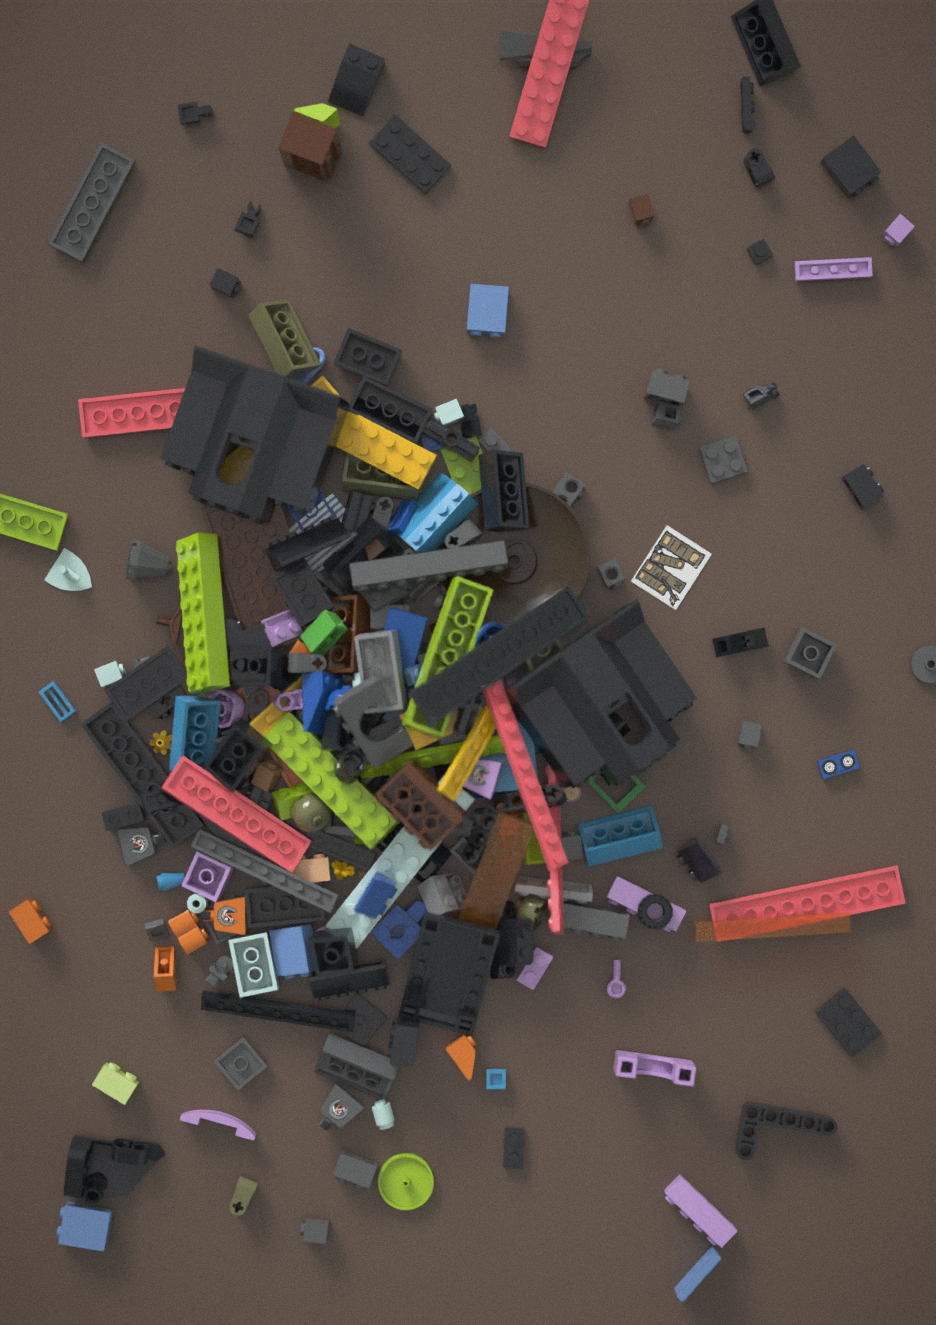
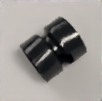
(350, 766)

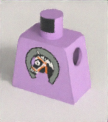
(484, 778)

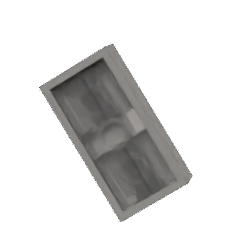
(381, 657)

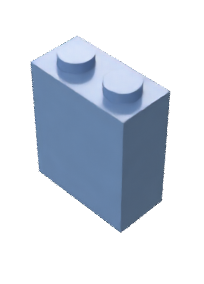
(487, 310)
(292, 950)
(84, 1226)

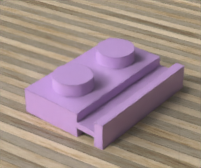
(282, 627)

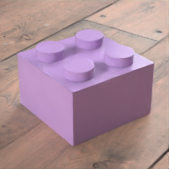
(208, 876)

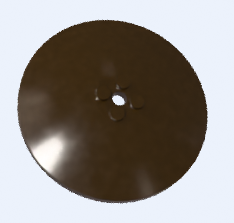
(550, 556)

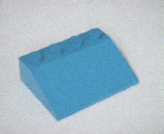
(437, 514)

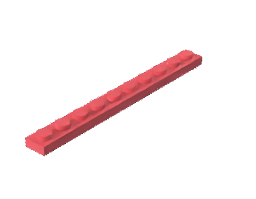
(525, 775)
(555, 884)

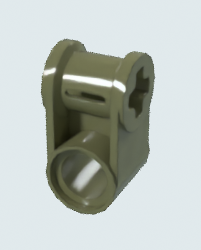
(243, 1193)

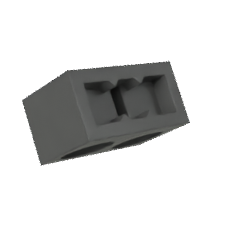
(562, 492)

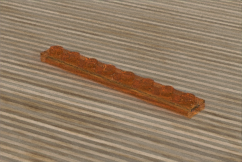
(772, 926)

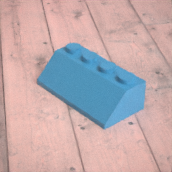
(194, 729)
(620, 836)

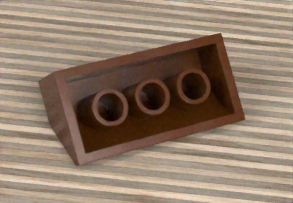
(355, 615)

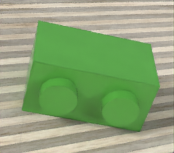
(323, 632)

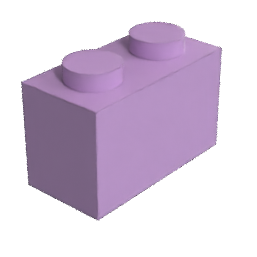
(532, 973)

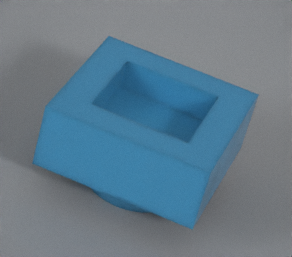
(496, 1078)

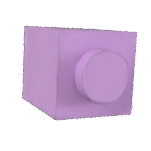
(897, 231)

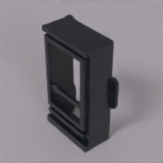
(338, 562)

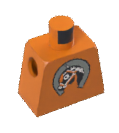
(228, 915)

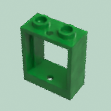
(625, 800)

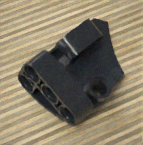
(107, 1167)

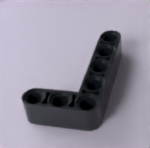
(778, 1121)

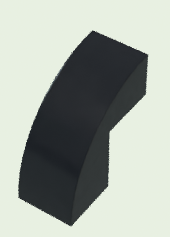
(740, 642)

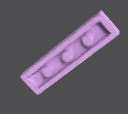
(833, 269)

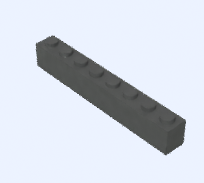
(428, 566)

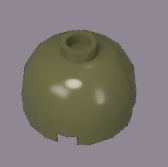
(311, 813)
(533, 908)

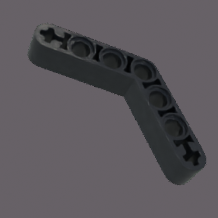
(509, 808)

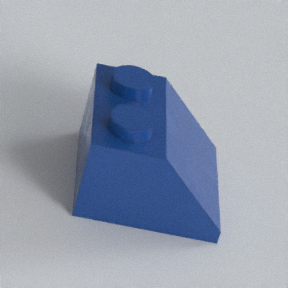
(375, 896)

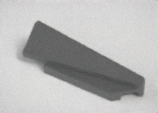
(522, 46)

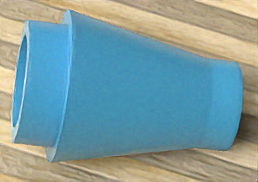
(169, 880)

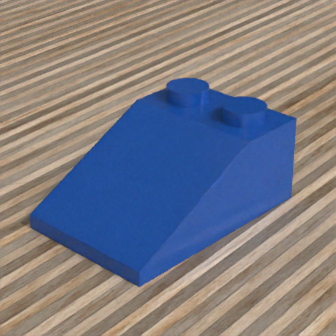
(316, 690)

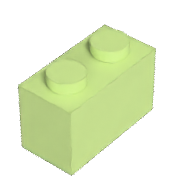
(115, 1082)

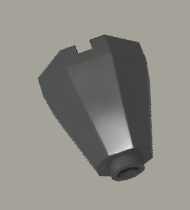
(146, 562)

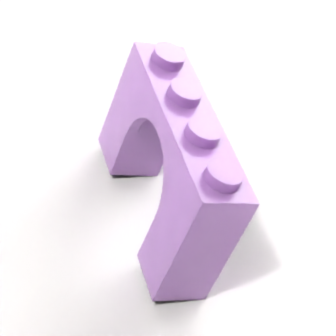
(632, 1063)

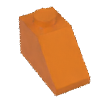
(165, 969)
(463, 1053)

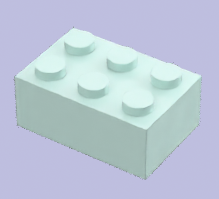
(253, 964)

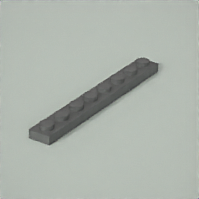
(264, 871)

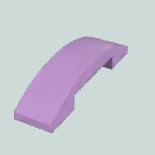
(243, 1129)

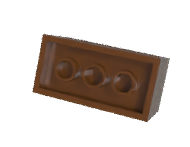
(310, 147)
(422, 791)

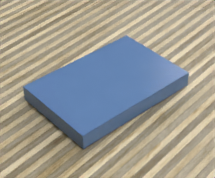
(697, 1273)

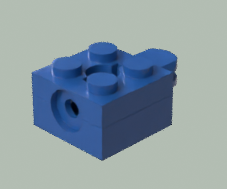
(400, 927)

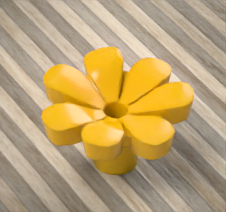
(166, 742)
(342, 869)

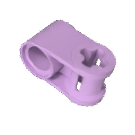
(294, 699)

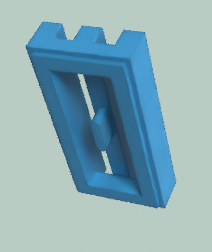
(64, 698)

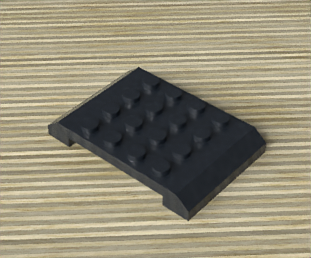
(449, 973)

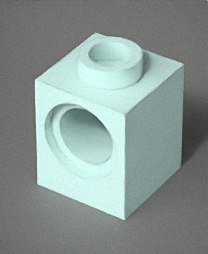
(448, 413)
(110, 673)

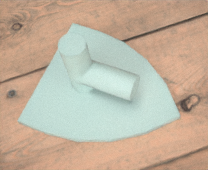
(69, 573)

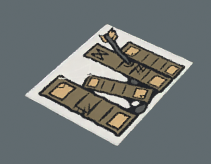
(671, 567)

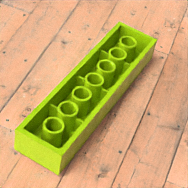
(202, 613)
(451, 639)
(316, 767)

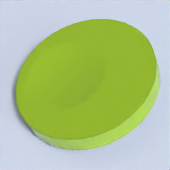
(405, 1181)

